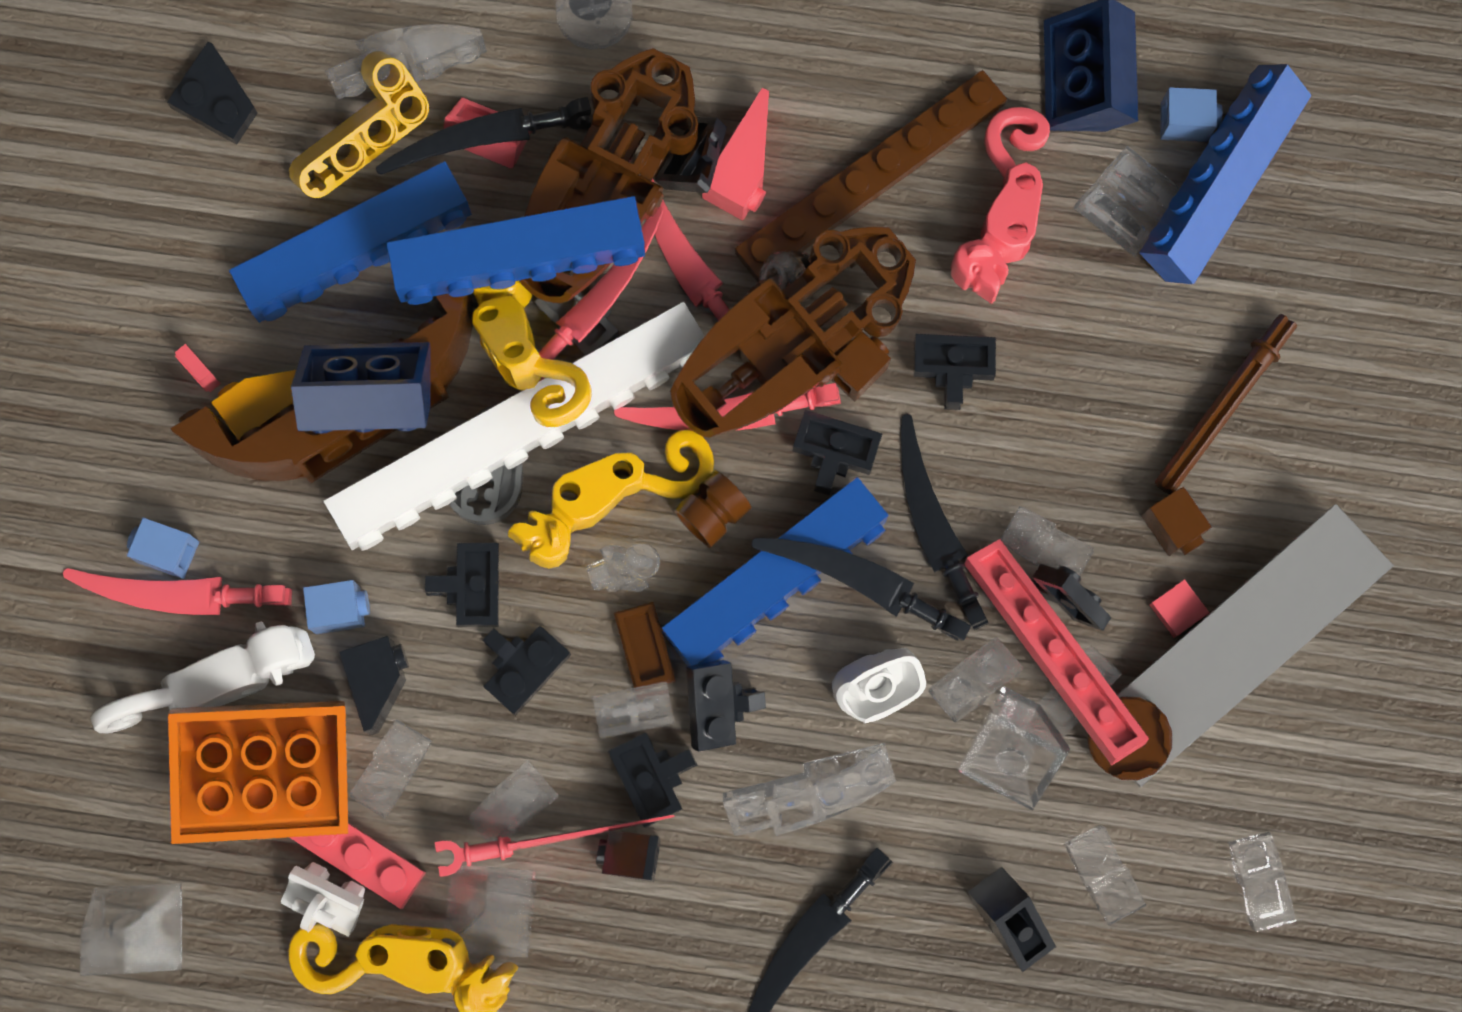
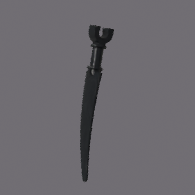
(490, 129)
(933, 528)
(867, 578)
(814, 931)

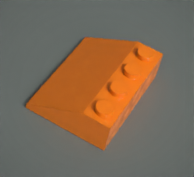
(257, 771)

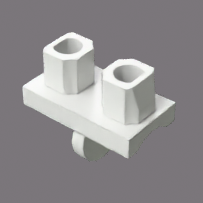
(323, 901)

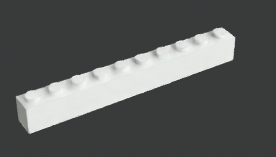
(509, 432)

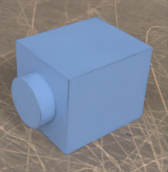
(1189, 114)
(161, 548)
(335, 607)

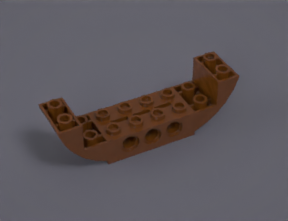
(287, 454)

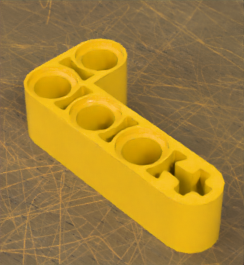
(355, 129)

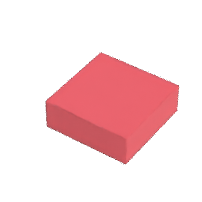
(196, 368)
(1179, 608)

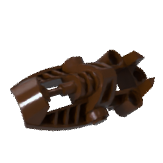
(591, 175)
(785, 341)

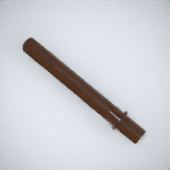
(1262, 354)

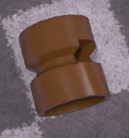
(712, 509)

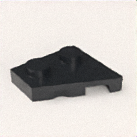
(213, 97)
(695, 169)

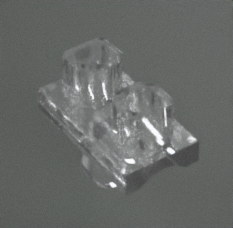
(624, 568)
(633, 710)

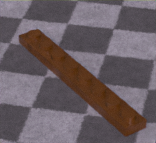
(875, 172)

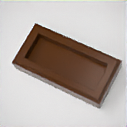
(644, 645)

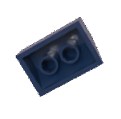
(1091, 68)
(362, 387)

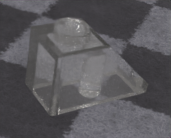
(513, 803)

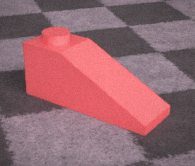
(740, 167)

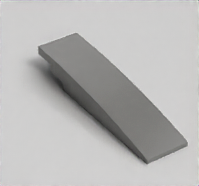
(1259, 627)

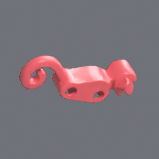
(1013, 214)

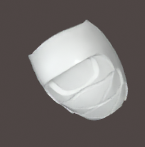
(879, 684)

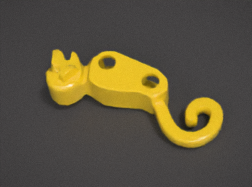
(511, 348)
(601, 491)
(410, 959)

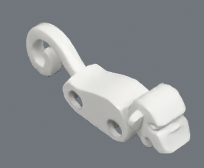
(216, 678)

